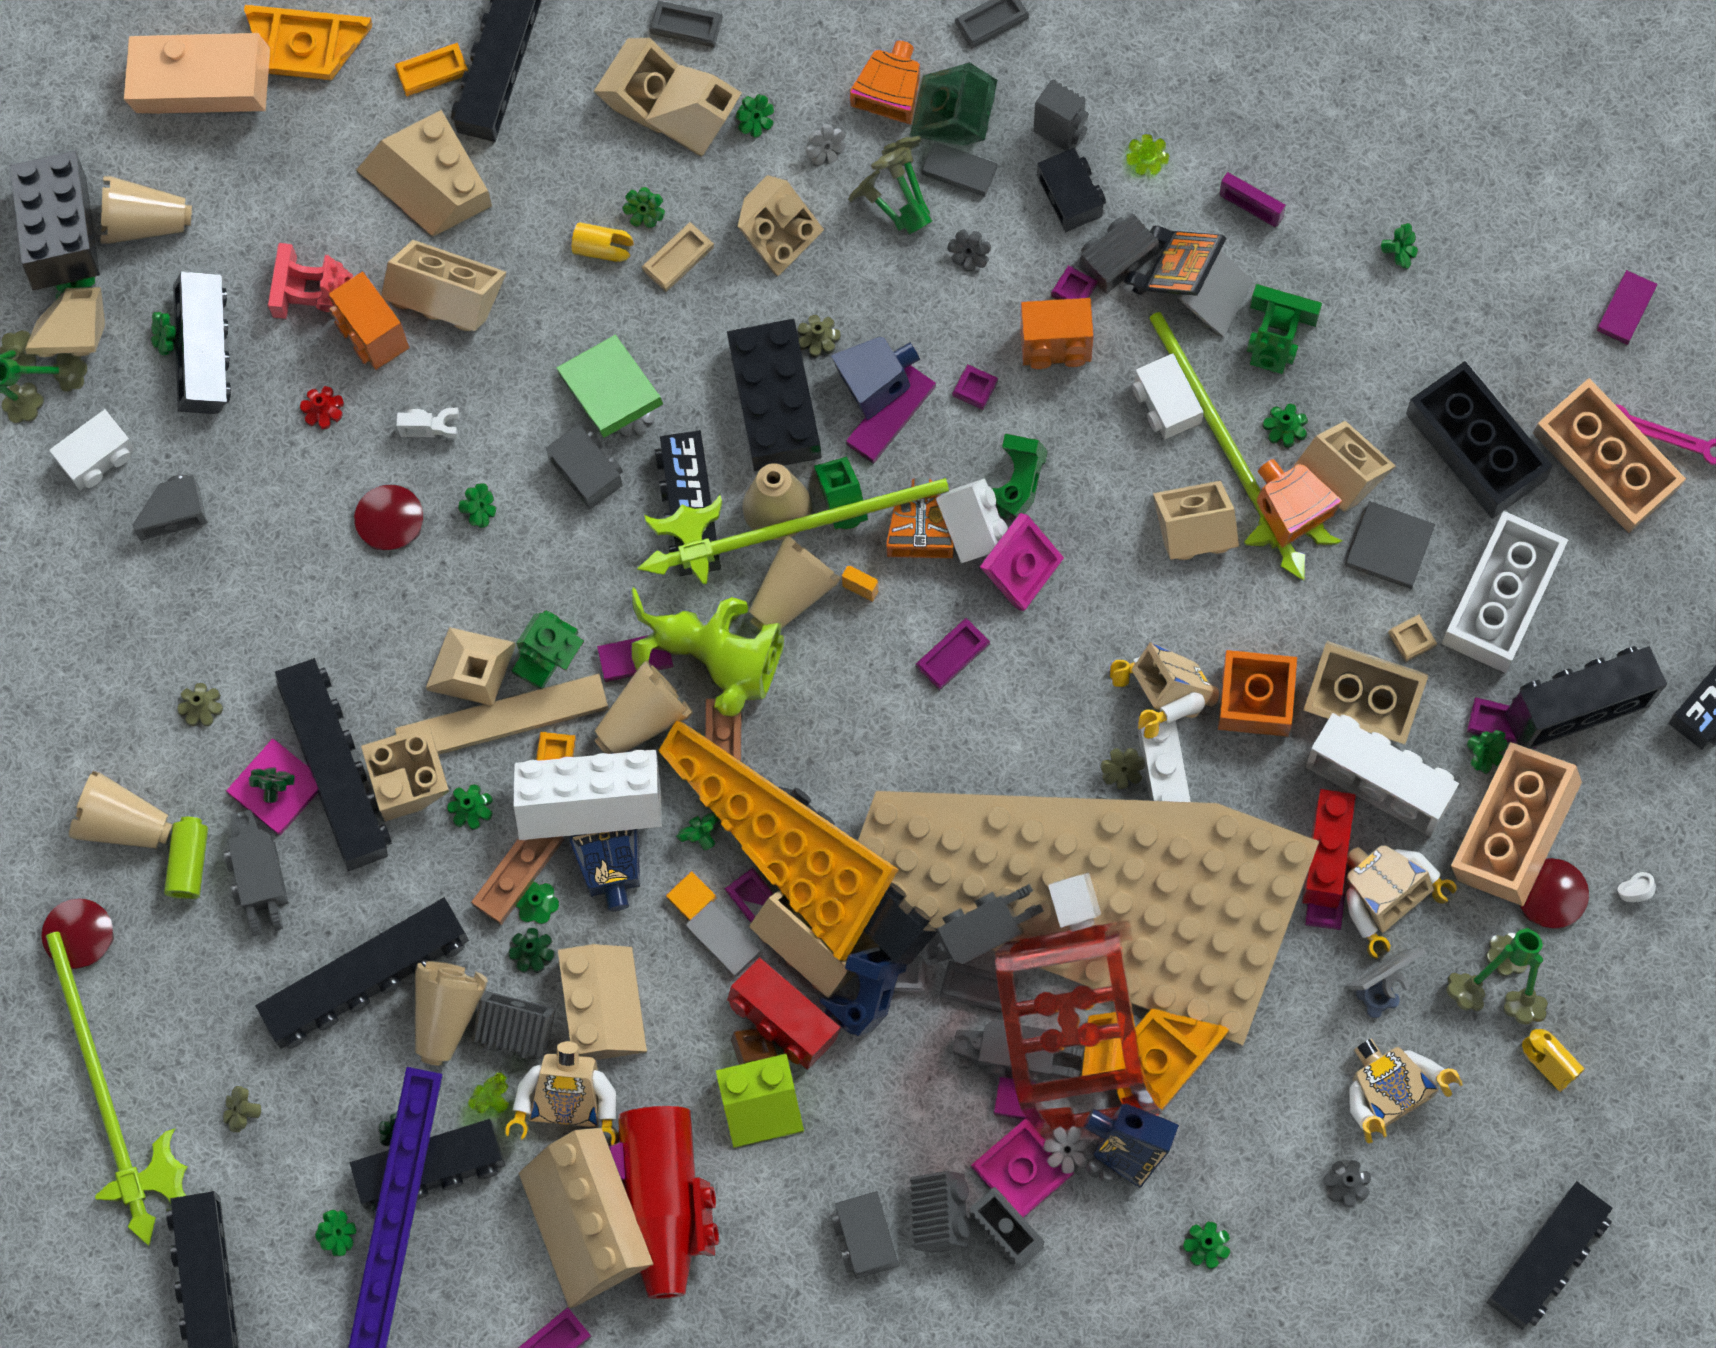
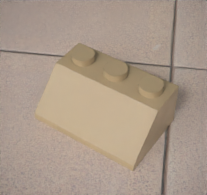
(442, 285)
(1367, 689)
(795, 941)
(602, 1000)

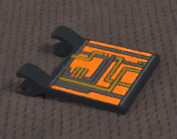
(1181, 264)

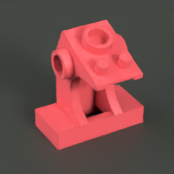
(290, 282)

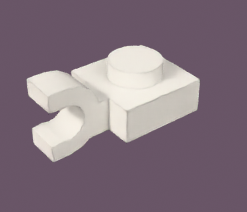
(423, 424)

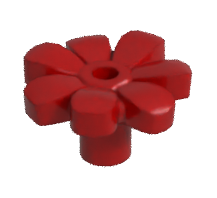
(322, 407)

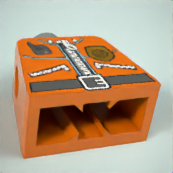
(919, 529)

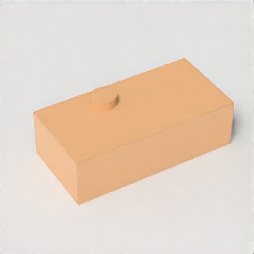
(197, 73)
(1608, 455)
(1516, 823)

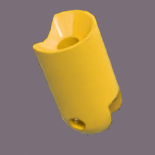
(595, 242)
(1551, 1058)

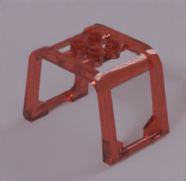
(1034, 953)

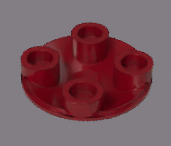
(388, 517)
(1557, 895)
(83, 929)

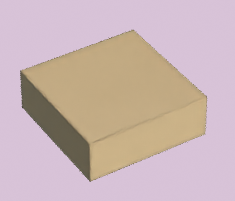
(1412, 638)

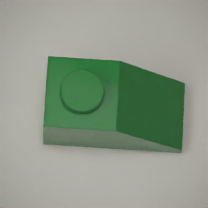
(840, 488)

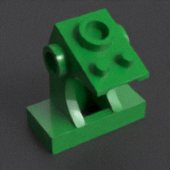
(1283, 313)
(1028, 459)
(542, 641)

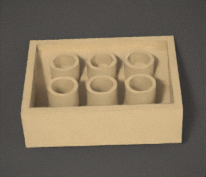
(584, 1215)

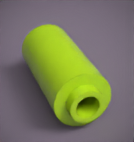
(186, 858)

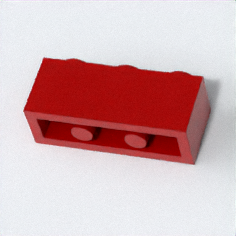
(1332, 830)
(782, 1014)

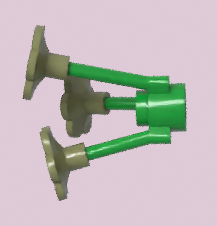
(894, 156)
(24, 400)
(1505, 955)

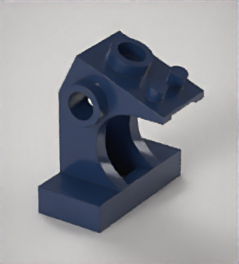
(877, 983)

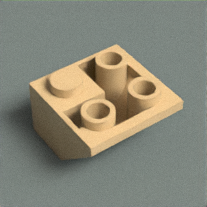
(692, 108)
(777, 223)
(70, 324)
(470, 666)
(405, 772)

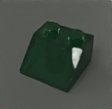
(955, 105)

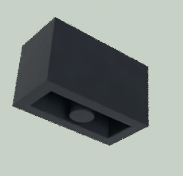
(1071, 189)

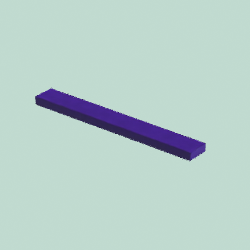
(396, 1209)

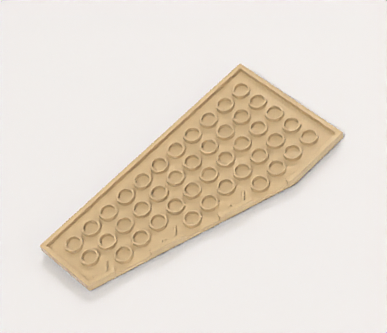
(1193, 879)

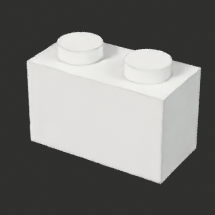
(1167, 396)
(93, 450)
(972, 519)
(1075, 902)

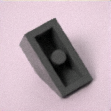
(171, 508)

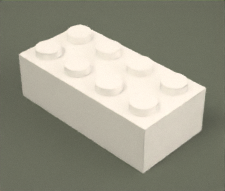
(1504, 592)
(1382, 774)
(587, 794)

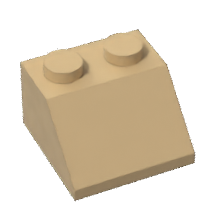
(636, 79)
(1346, 463)
(1196, 520)

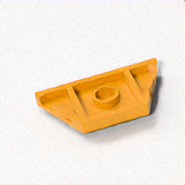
(307, 41)
(1172, 1051)

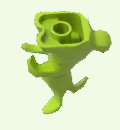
(735, 663)

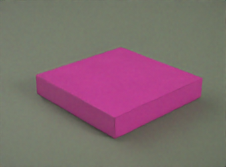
(1021, 562)
(290, 803)
(1020, 1168)

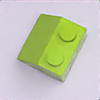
(759, 1100)

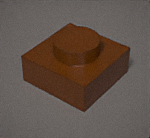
(751, 1046)

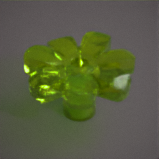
(1147, 154)
(490, 1094)

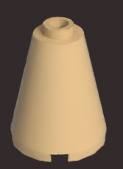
(140, 212)
(775, 498)
(791, 585)
(640, 712)
(117, 816)
(443, 1008)

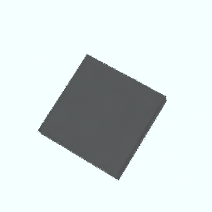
(1390, 545)

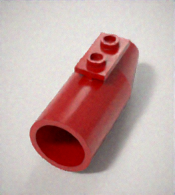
(666, 1196)

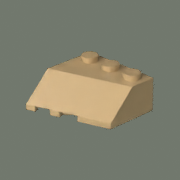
(427, 175)

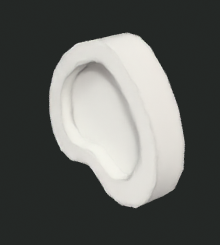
(1638, 888)

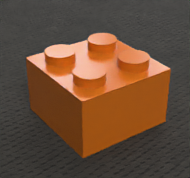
(367, 321)
(1056, 332)
(1257, 693)

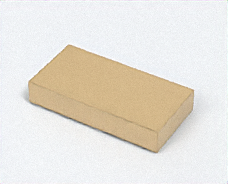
(678, 257)

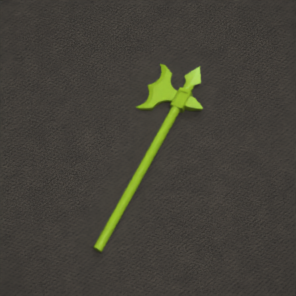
(689, 524)
(1262, 535)
(164, 1171)

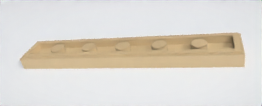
(515, 714)

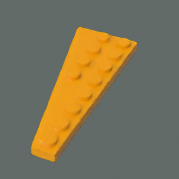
(809, 859)

